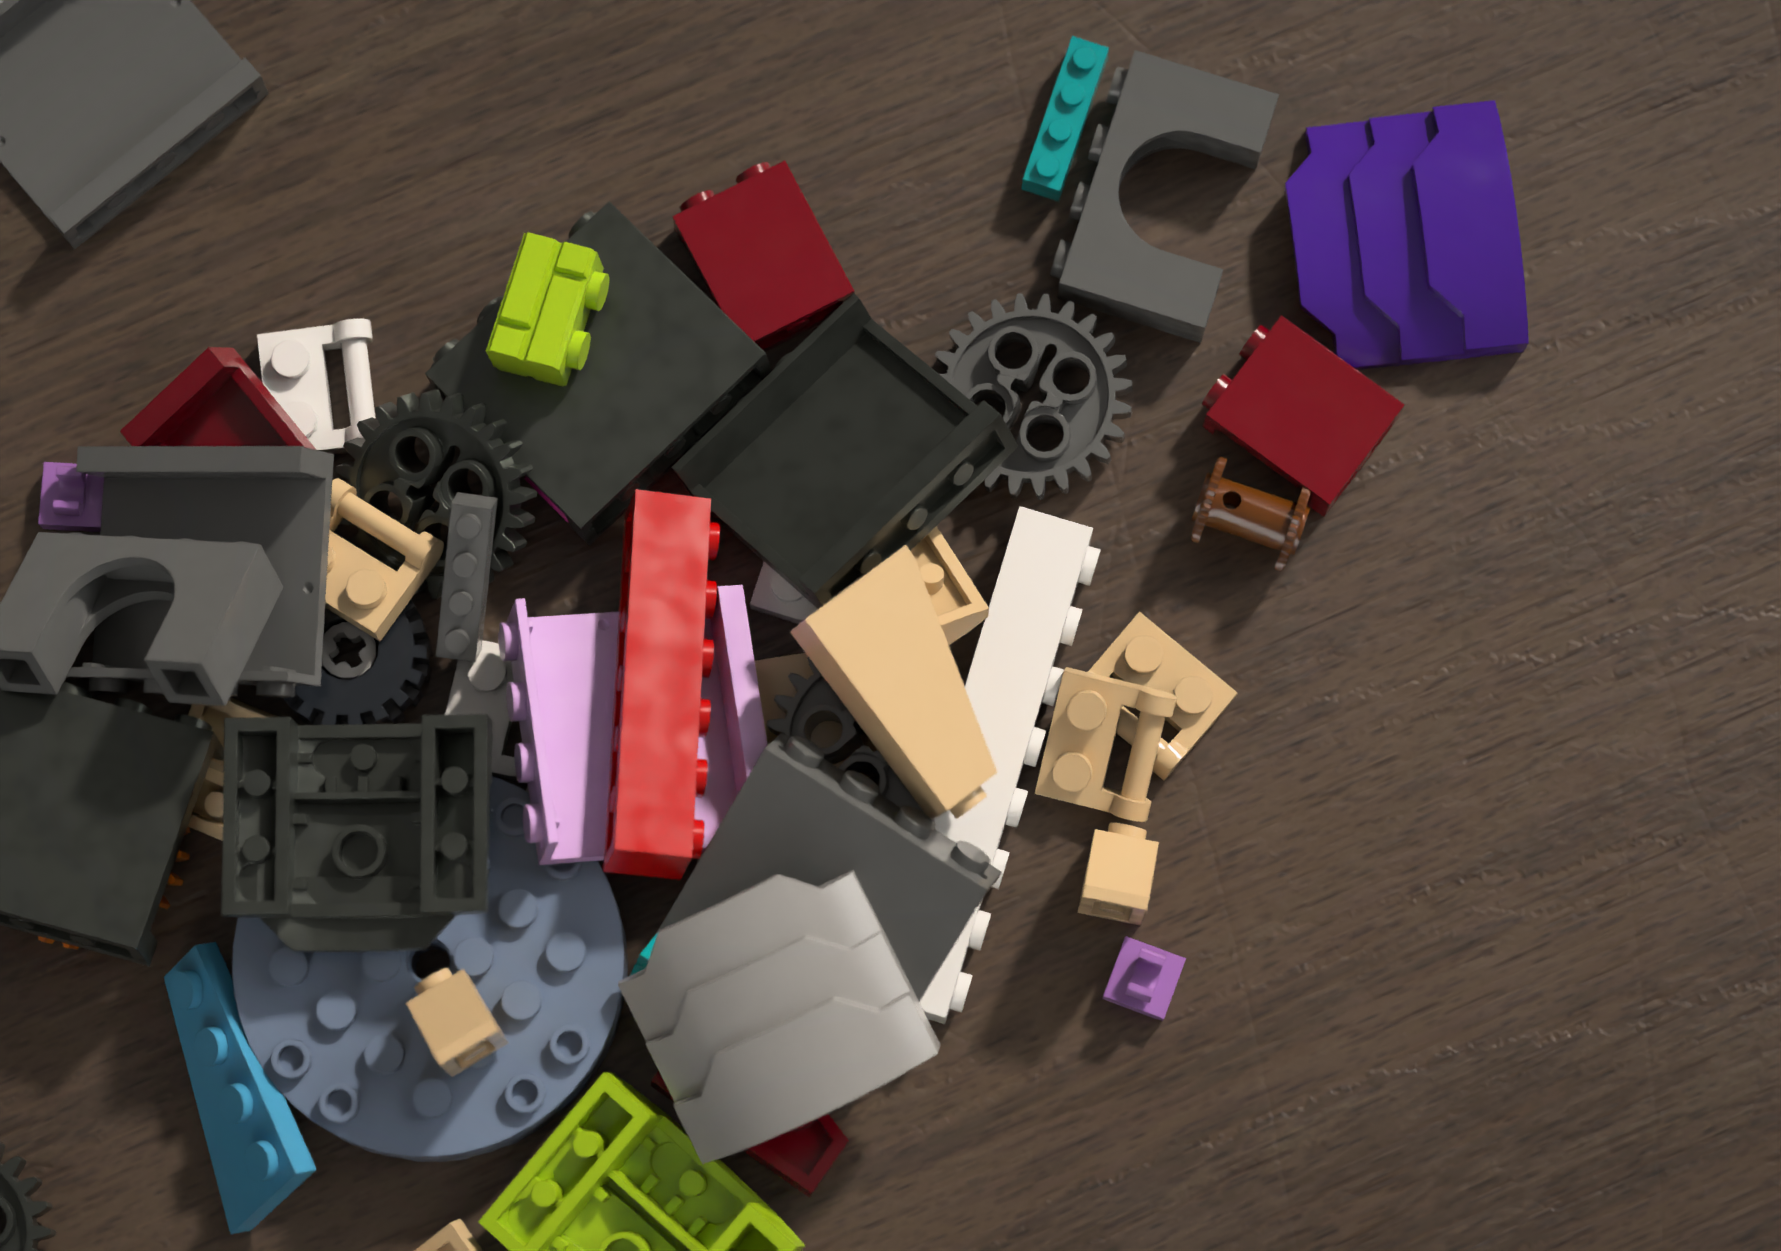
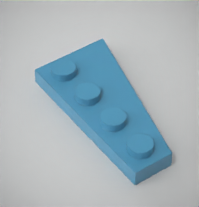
(243, 1114)

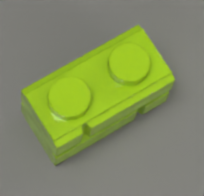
(547, 310)

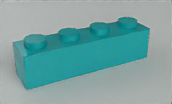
(1065, 118)

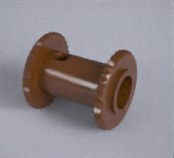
(1255, 514)

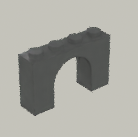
(1156, 110)
(78, 580)

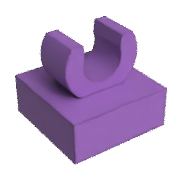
(70, 499)
(1144, 978)

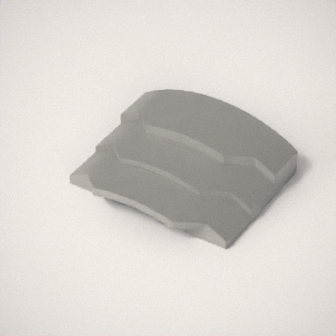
(775, 1011)

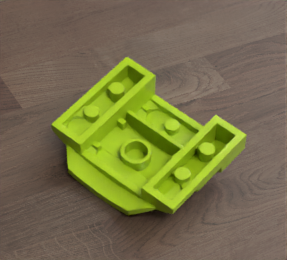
(630, 1181)

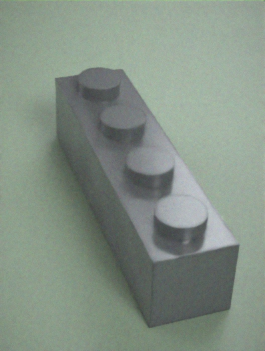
(466, 577)

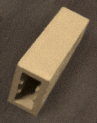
(901, 684)

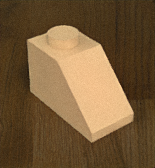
(1119, 874)
(455, 1020)

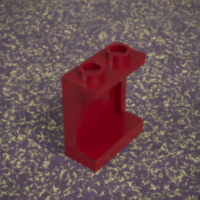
(763, 254)
(215, 405)
(1302, 411)

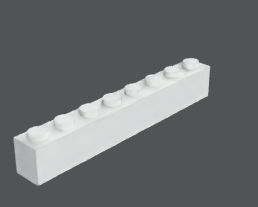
(1006, 689)

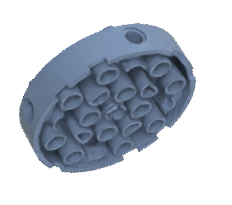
(356, 1062)

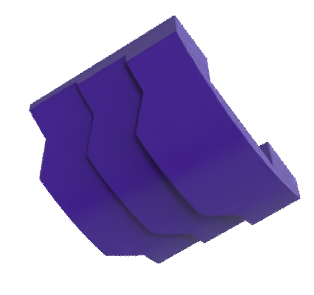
(1410, 237)

